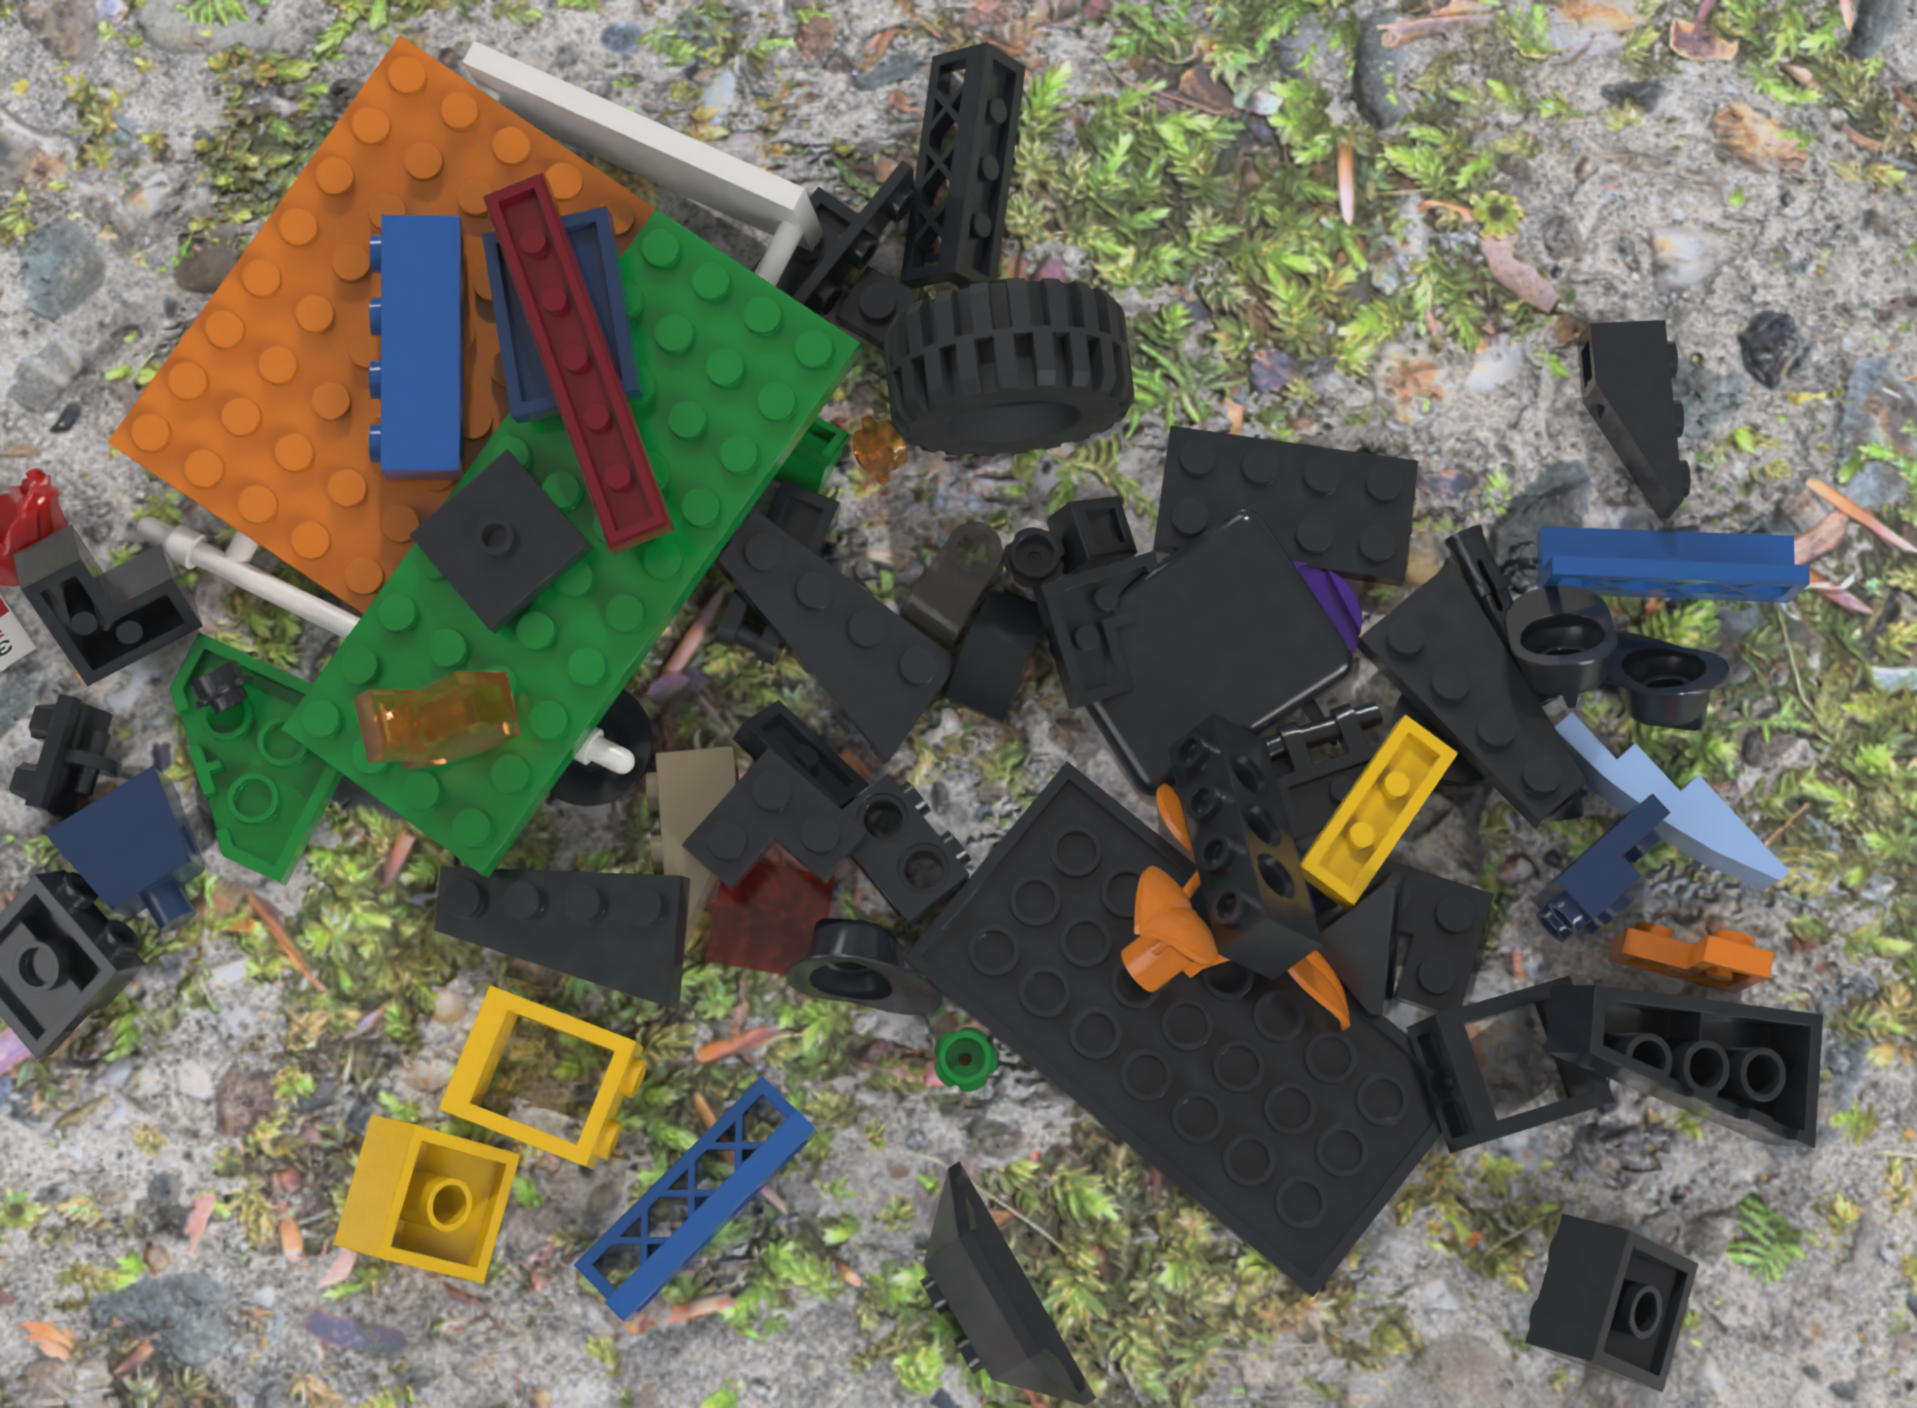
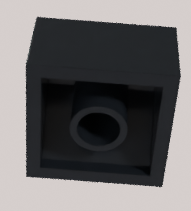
(1611, 1301)

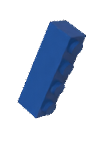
(420, 347)

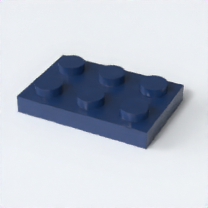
(599, 259)

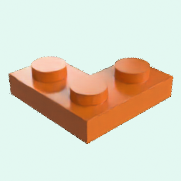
(1717, 961)

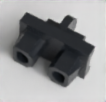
(70, 757)

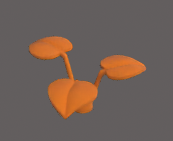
(1179, 940)

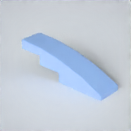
(1698, 819)

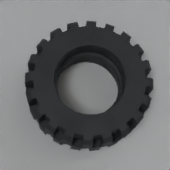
(1008, 367)

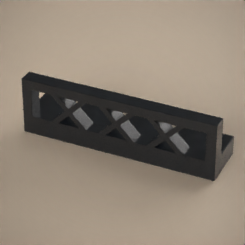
(975, 164)

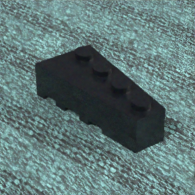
(1709, 1057)

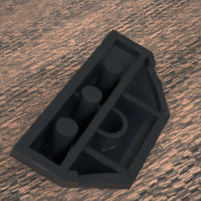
(994, 1300)

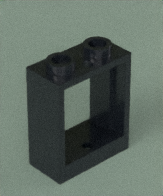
(1459, 1088)

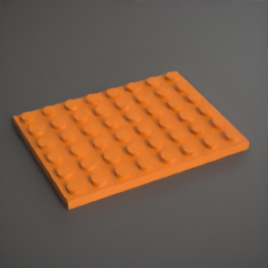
(270, 384)

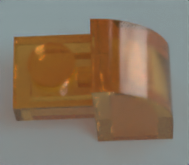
(438, 723)

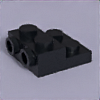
(60, 959)

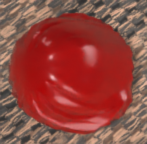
(27, 517)

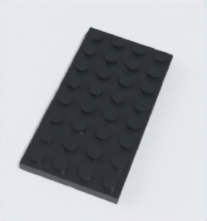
(1211, 1079)

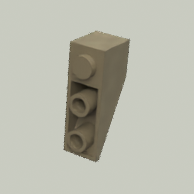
(686, 792)

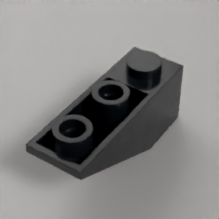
(1630, 397)

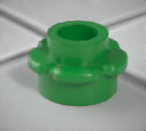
(968, 1041)

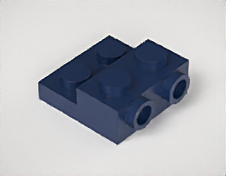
(1596, 882)

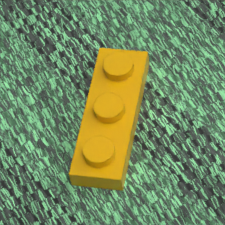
(1376, 812)

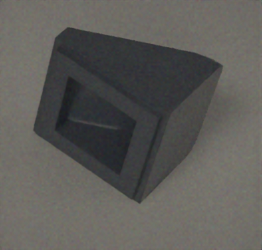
(1092, 533)

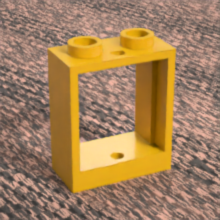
(484, 1051)

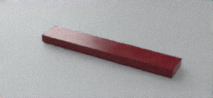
(578, 364)

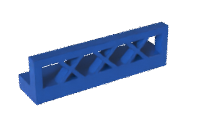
(1671, 564)
(712, 1216)

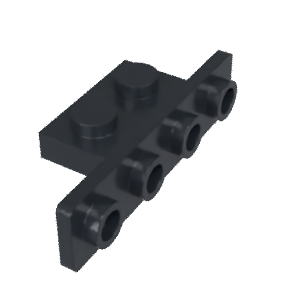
(847, 241)

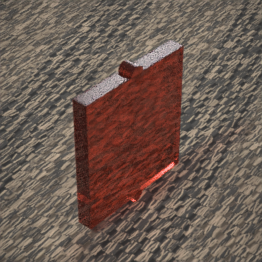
(767, 919)

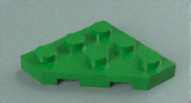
(255, 776)

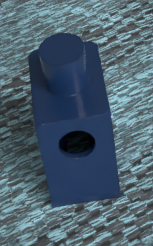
(135, 849)

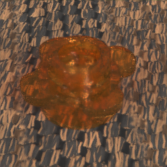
(879, 448)

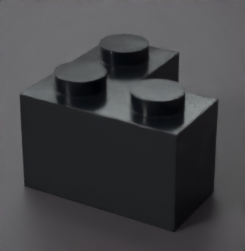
(106, 616)

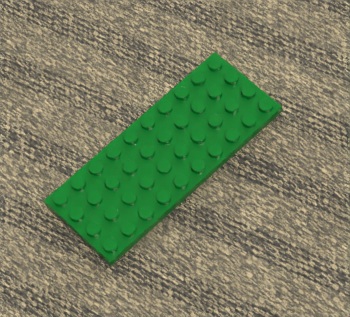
(727, 396)

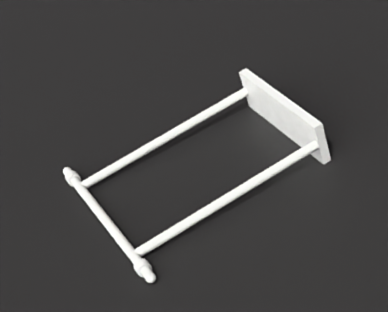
(623, 140)

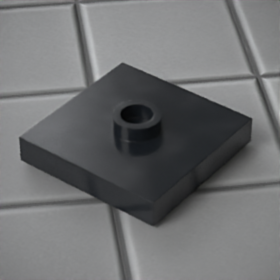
(501, 541)

